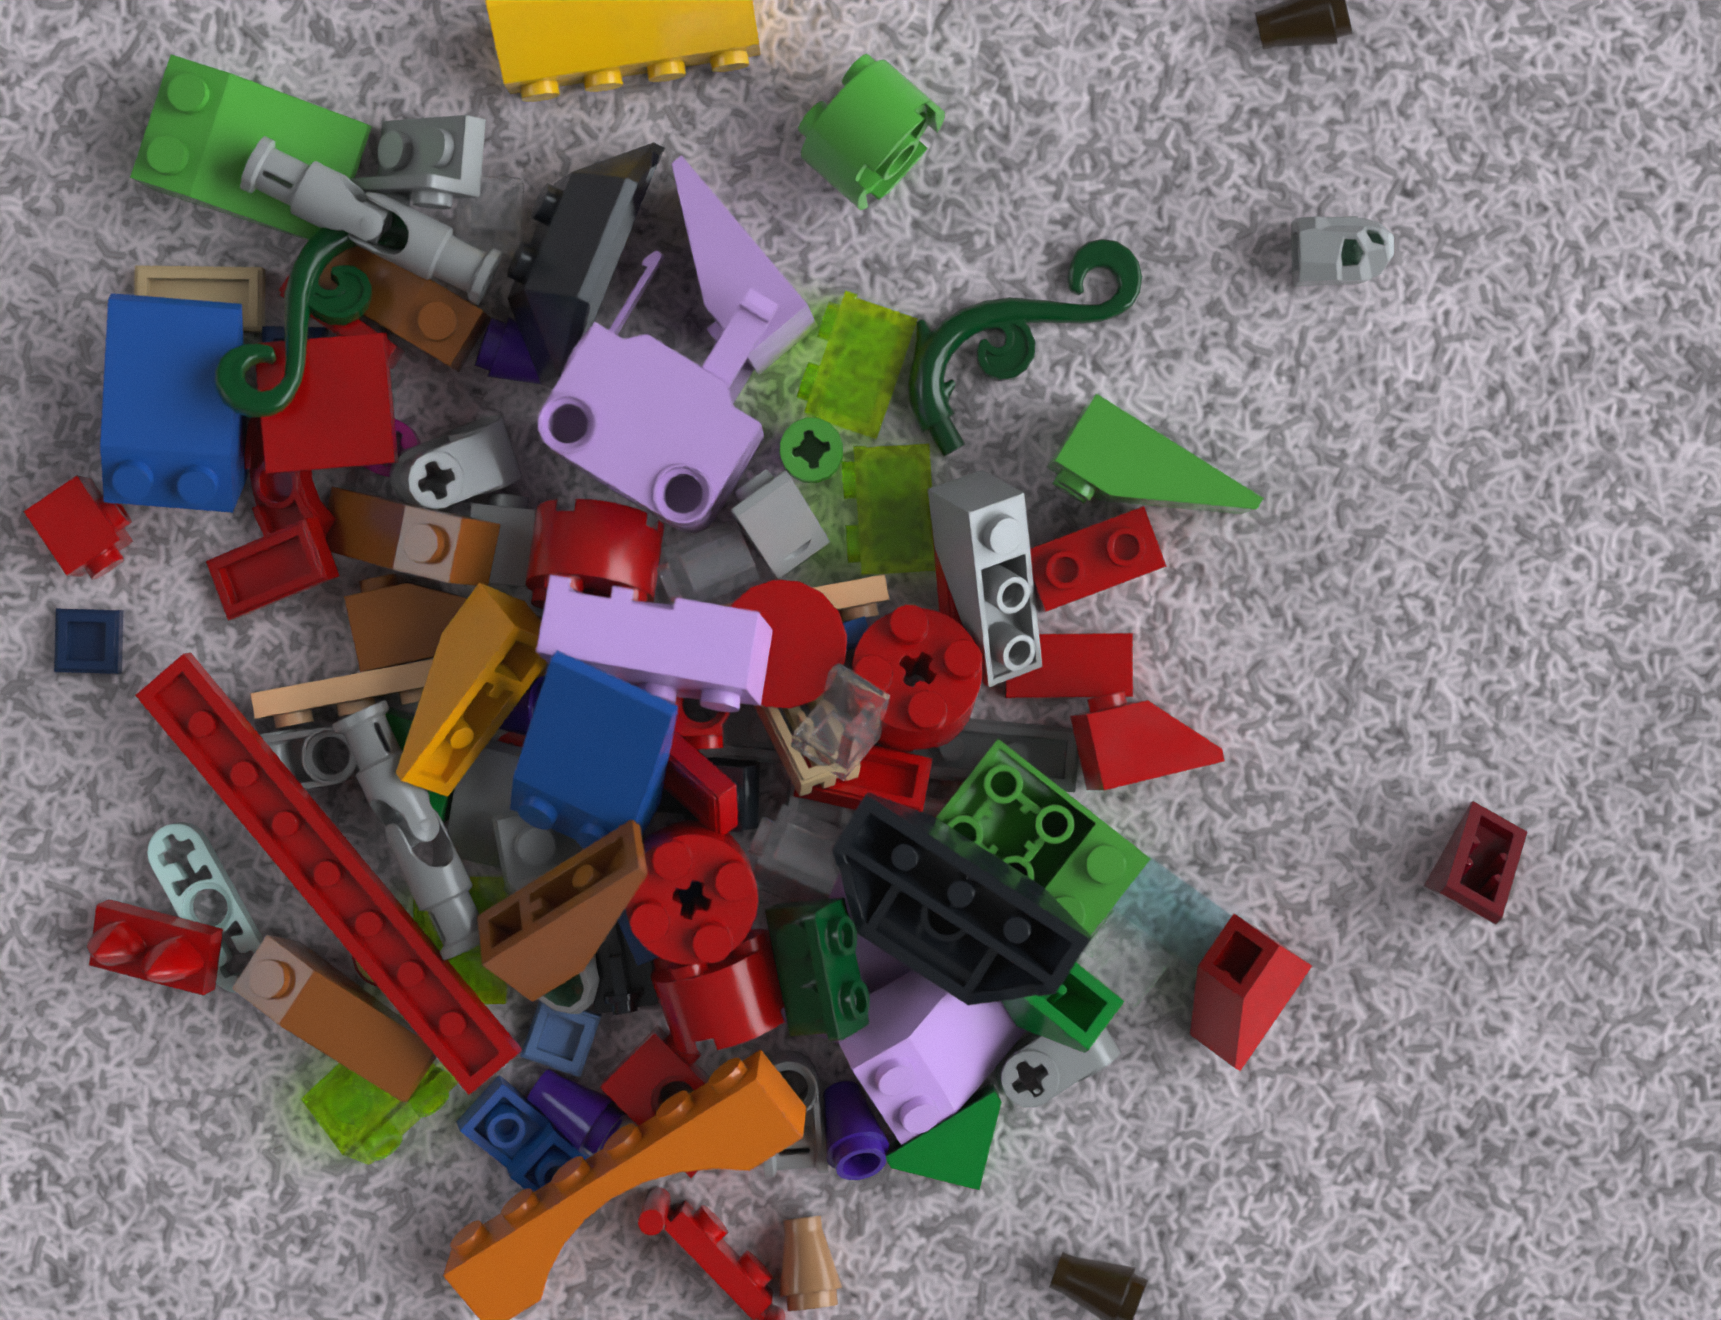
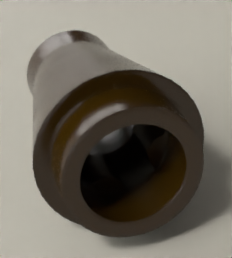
(1303, 23)
(1099, 1287)

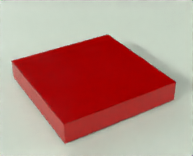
(339, 411)

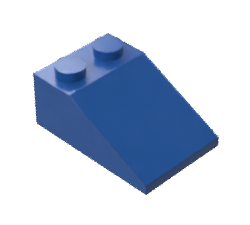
(162, 419)
(592, 753)

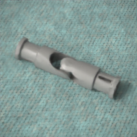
(339, 204)
(410, 820)

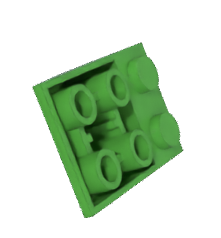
(1044, 835)

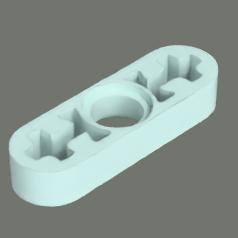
(183, 902)

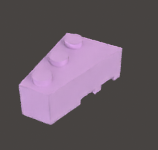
(660, 647)

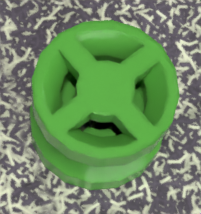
(813, 460)

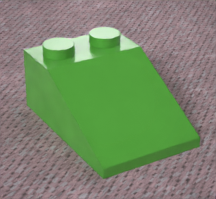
(211, 124)
(1130, 463)

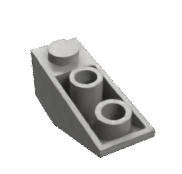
(778, 522)
(988, 568)

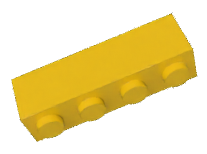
(604, 40)

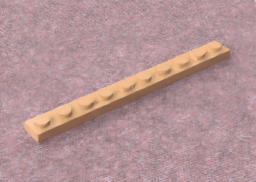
(358, 691)

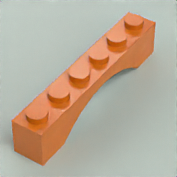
(726, 1124)

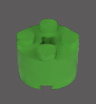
(868, 131)

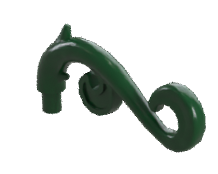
(302, 298)
(1010, 315)

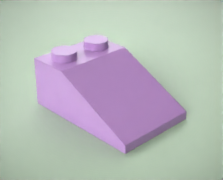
(733, 263)
(926, 1052)

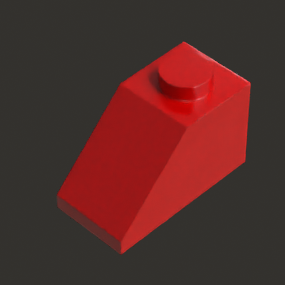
(1135, 743)

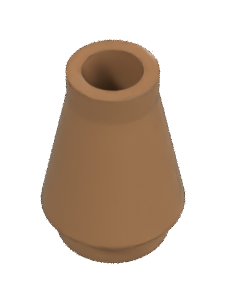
(807, 1266)

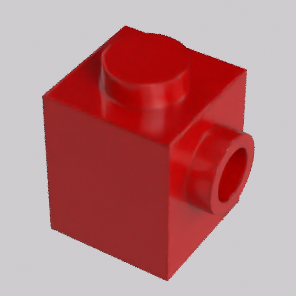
(81, 528)

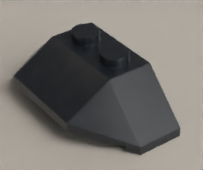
(575, 253)
(952, 907)

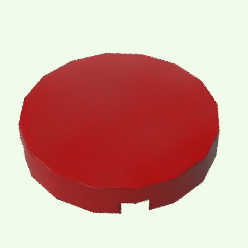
(804, 640)

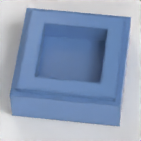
(561, 1038)

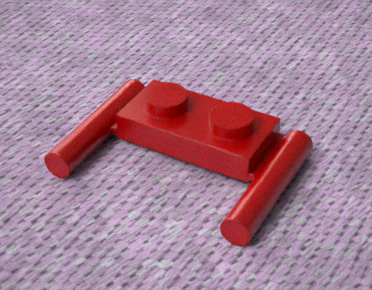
(702, 1238)

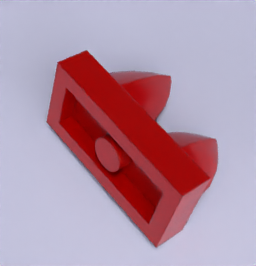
(155, 947)

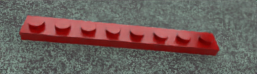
(328, 872)

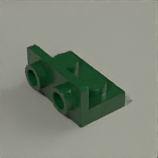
(818, 968)

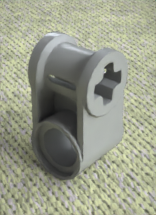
(466, 464)
(304, 756)
(1059, 1070)
(811, 1149)

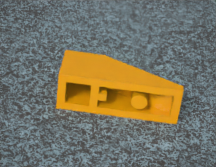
(471, 688)

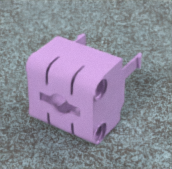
(654, 418)

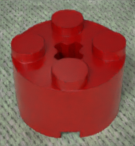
(595, 547)
(938, 650)
(708, 925)
(721, 999)

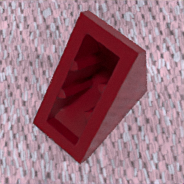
(1479, 863)

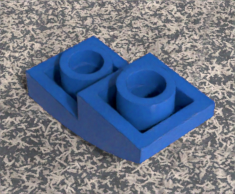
(517, 1135)

